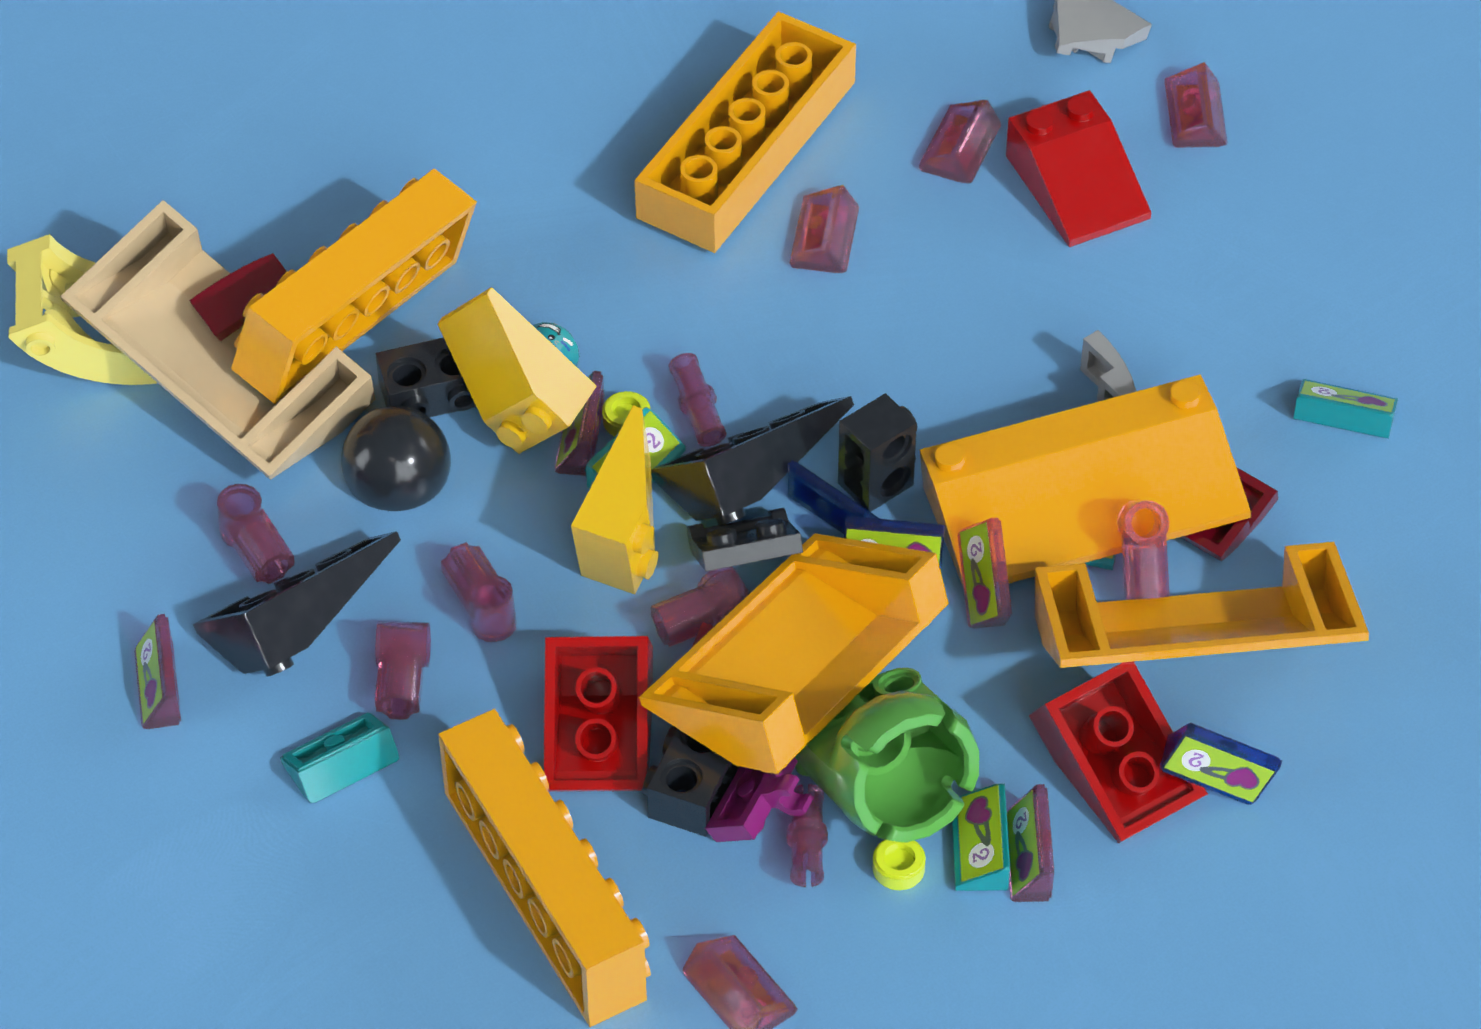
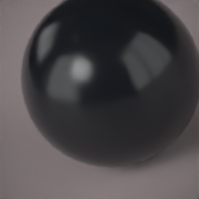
(395, 459)

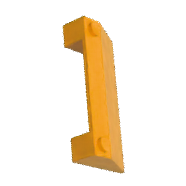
(1072, 471)
(1307, 610)
(799, 649)

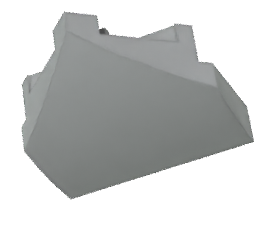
(1096, 27)

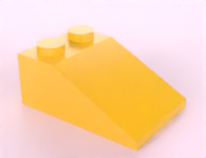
(513, 371)
(616, 518)

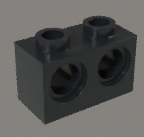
(423, 378)
(877, 452)
(683, 768)

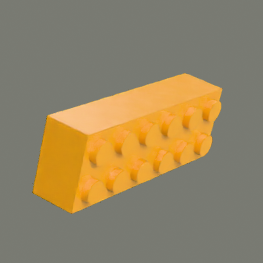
(745, 132)
(352, 284)
(545, 867)

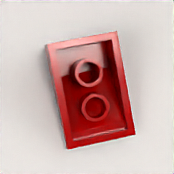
(1076, 168)
(593, 713)
(1111, 749)

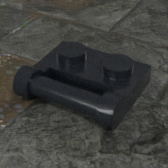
(744, 541)

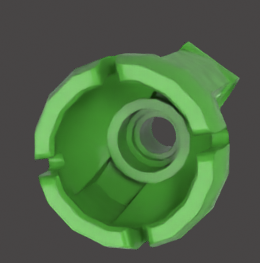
(894, 758)

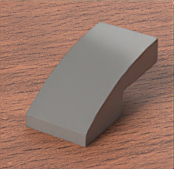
(1105, 367)

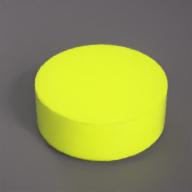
(618, 407)
(898, 864)

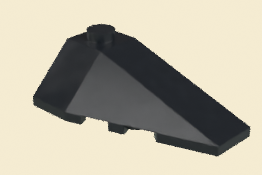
(743, 471)
(283, 622)

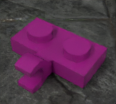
(750, 799)

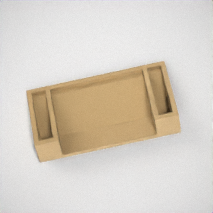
(143, 308)

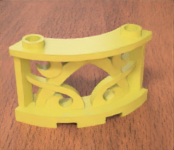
(54, 338)

